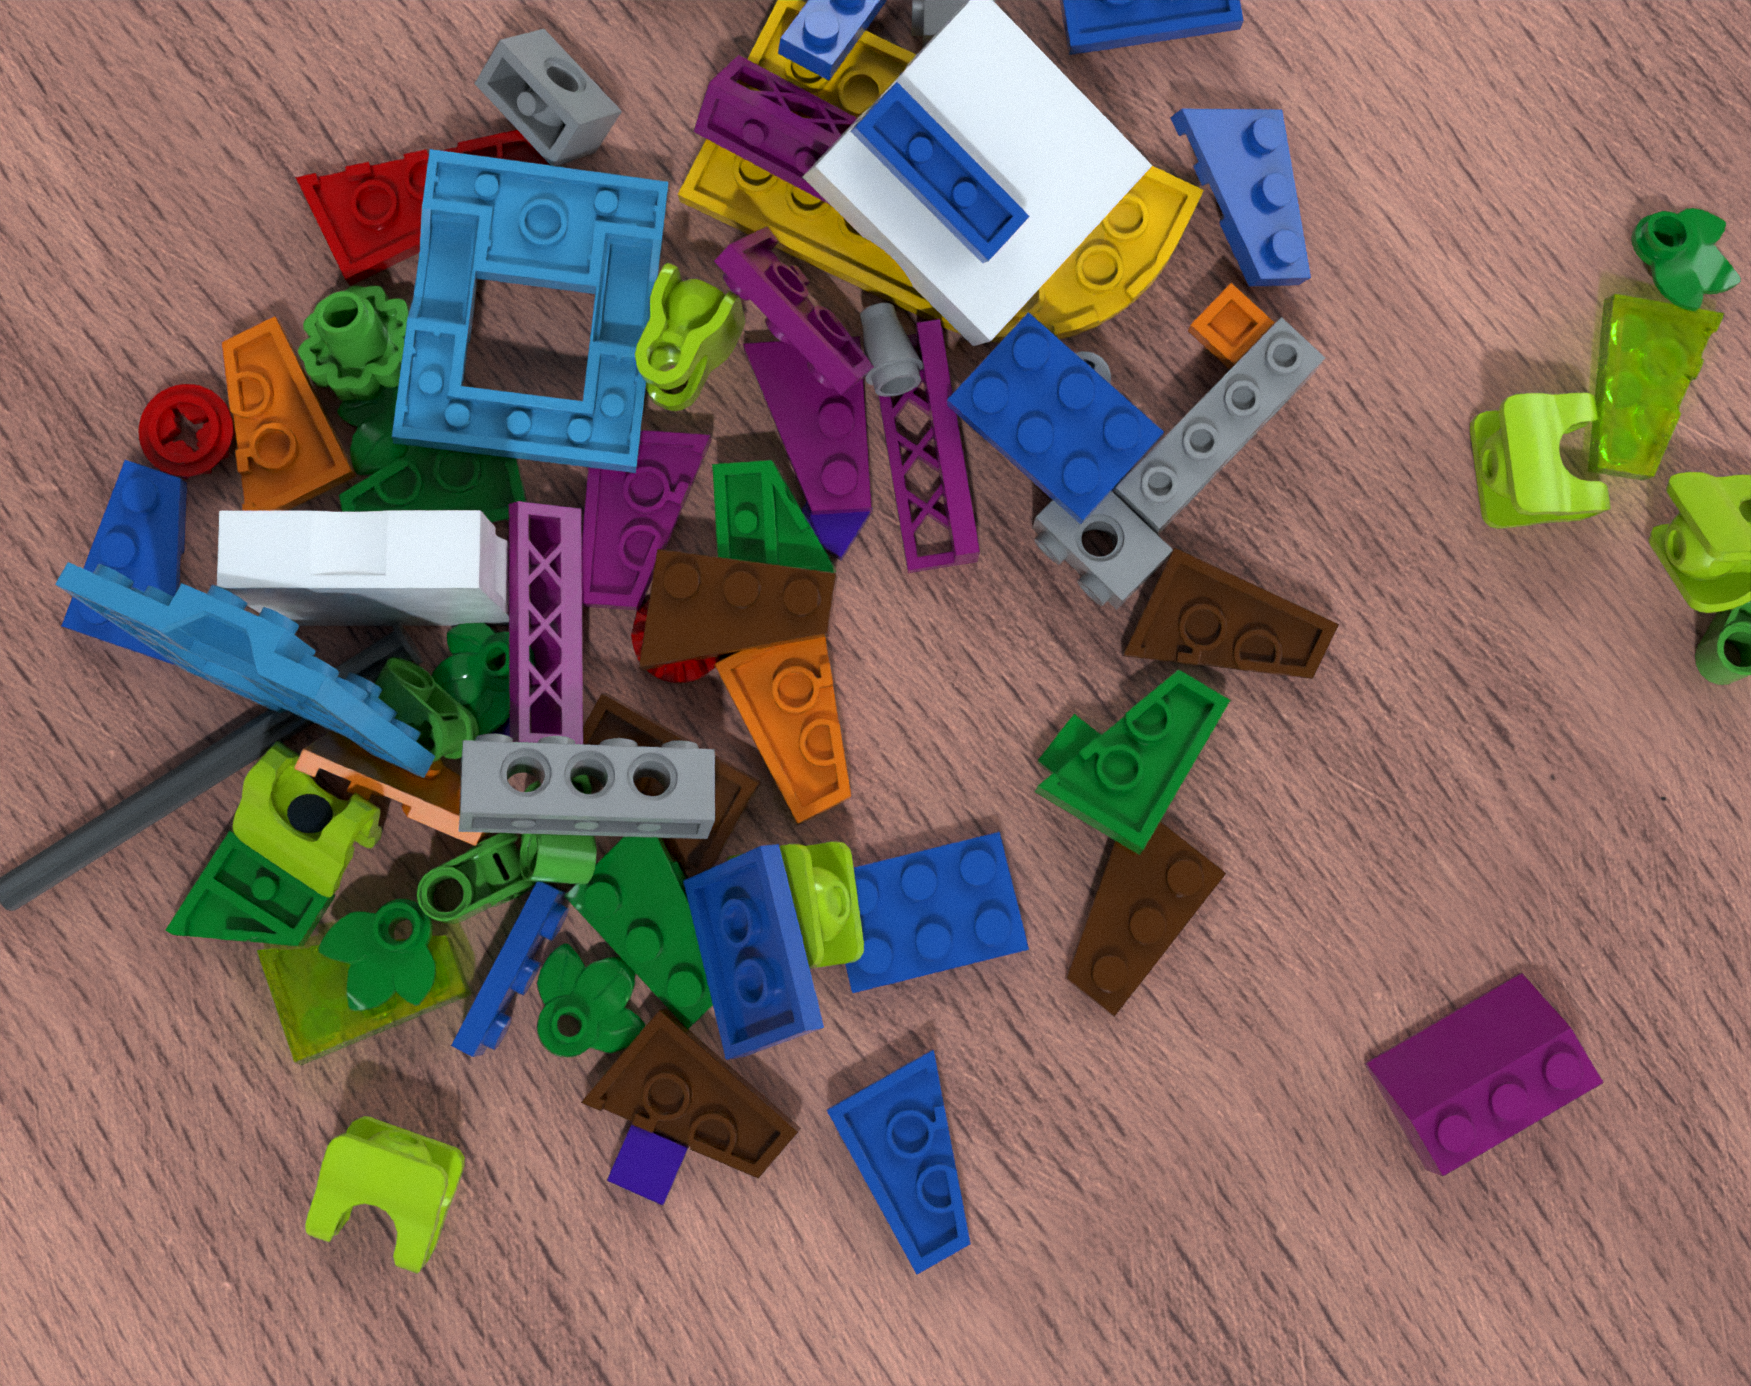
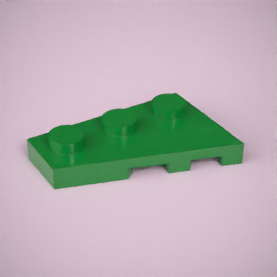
(440, 482)
(646, 919)

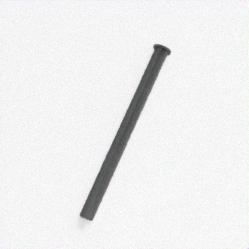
(182, 784)

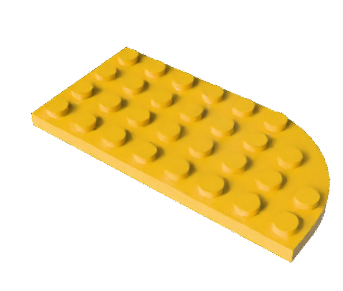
(1088, 288)

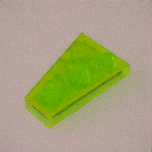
(1642, 376)
(314, 1004)

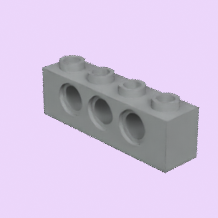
(1219, 426)
(557, 808)

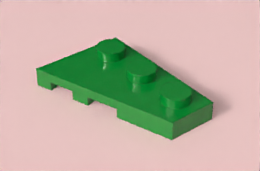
(1139, 763)

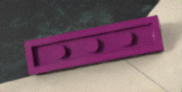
(762, 125)
(948, 460)
(554, 622)

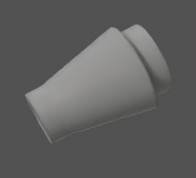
(889, 351)

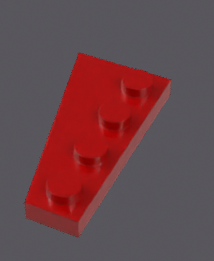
(376, 209)

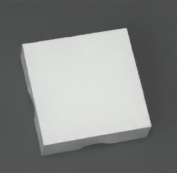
(1026, 131)
(367, 566)

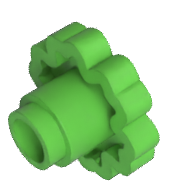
(355, 342)

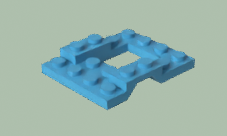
(539, 231)
(250, 657)

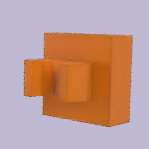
(1230, 326)

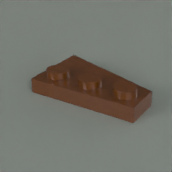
(1227, 623)
(690, 1094)

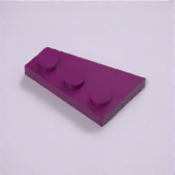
(782, 296)
(817, 427)
(634, 516)

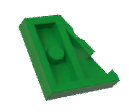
(762, 519)
(248, 901)

